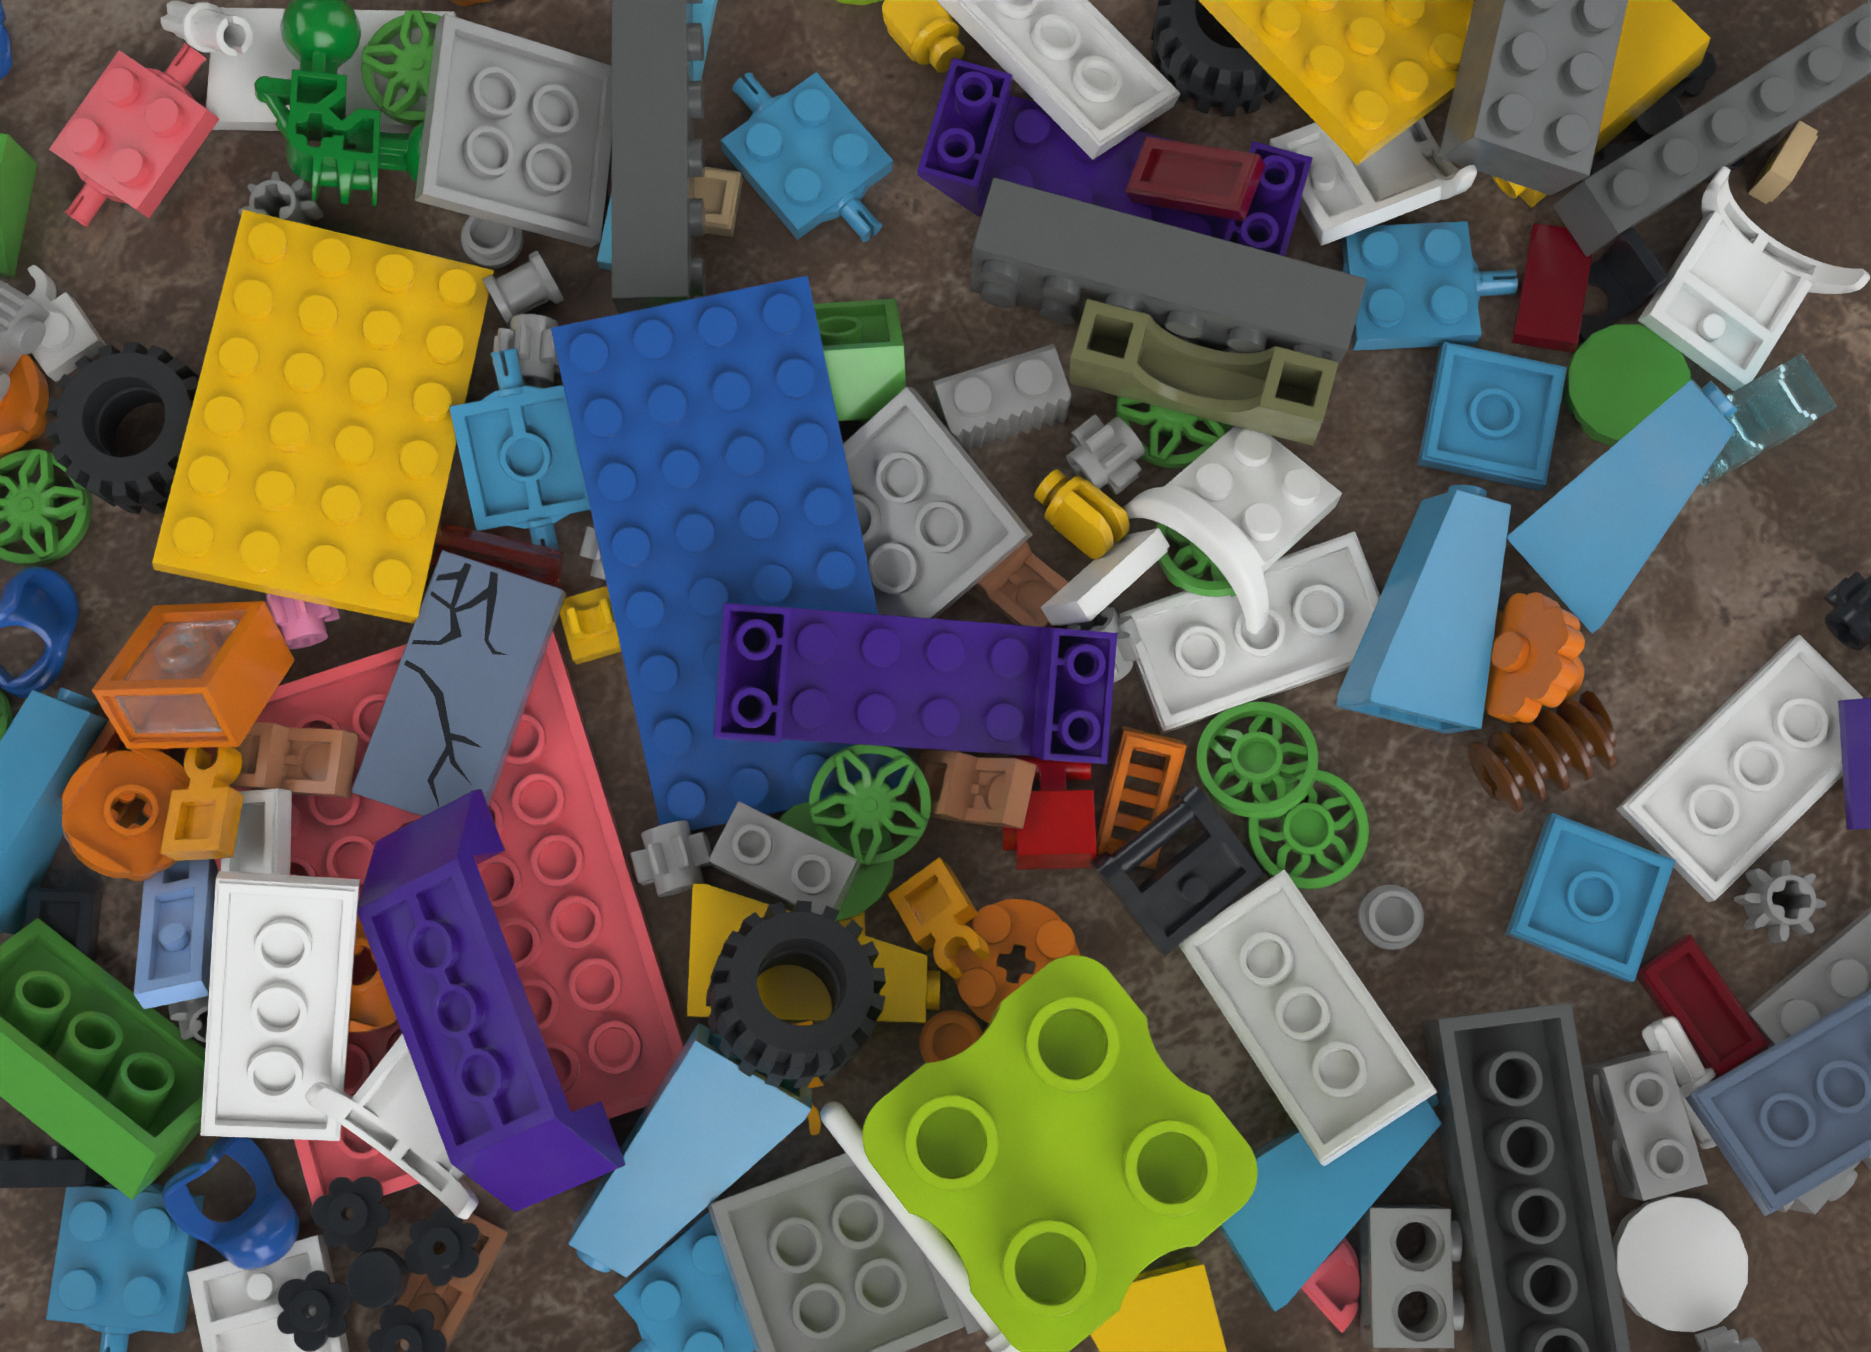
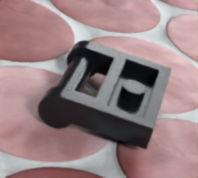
(1190, 884)

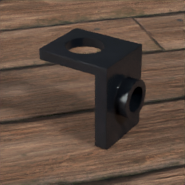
(1627, 277)

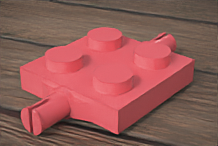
(134, 134)

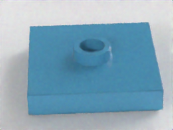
(1492, 416)
(1590, 897)

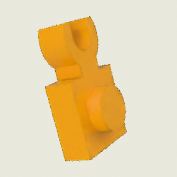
(206, 816)
(935, 915)

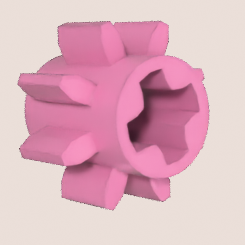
(300, 621)

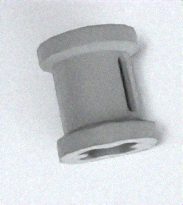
(523, 288)

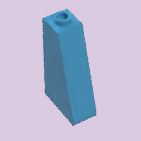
(1618, 509)
(1435, 619)
(35, 766)
(684, 1152)
(1308, 1207)

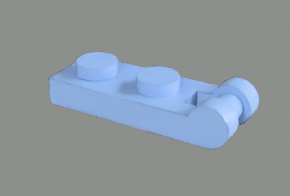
(176, 934)

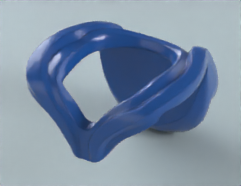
(50, 608)
(261, 1232)

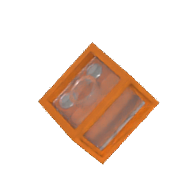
(194, 675)

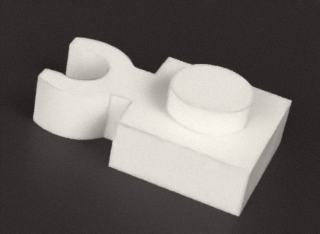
(68, 330)

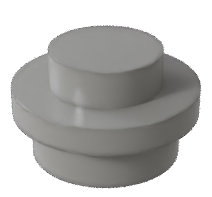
(491, 243)
(1390, 917)

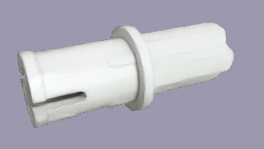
(208, 27)
(1690, 1073)

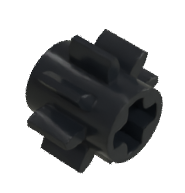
(1852, 611)

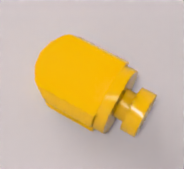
(923, 31)
(1082, 513)

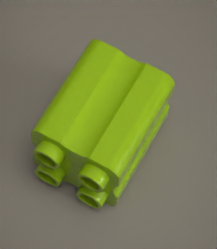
(1059, 1155)

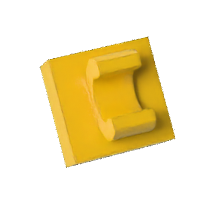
(590, 625)

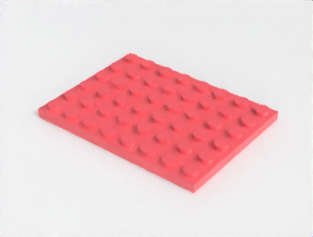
(555, 889)

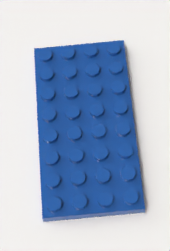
(711, 486)

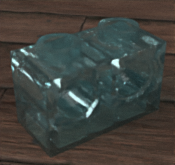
(1771, 413)

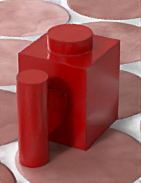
(1057, 821)

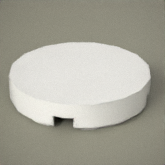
(1680, 1263)

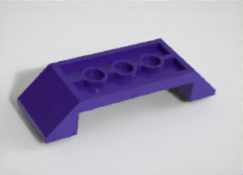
(991, 134)
(913, 683)
(470, 1014)

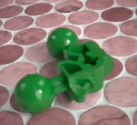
(352, 147)

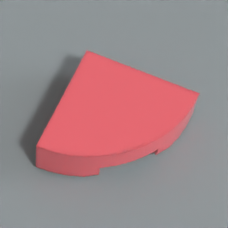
(1336, 1286)

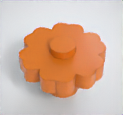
(1533, 658)

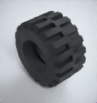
(1204, 68)
(95, 406)
(807, 942)

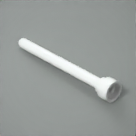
(925, 1234)

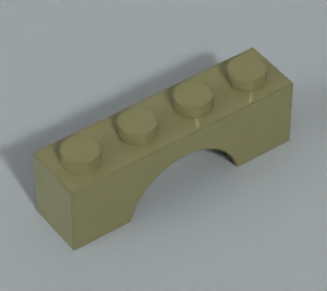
(1258, 391)

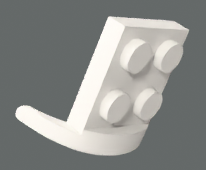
(1389, 183)
(1736, 290)
(1243, 509)
(398, 1122)
(241, 1306)

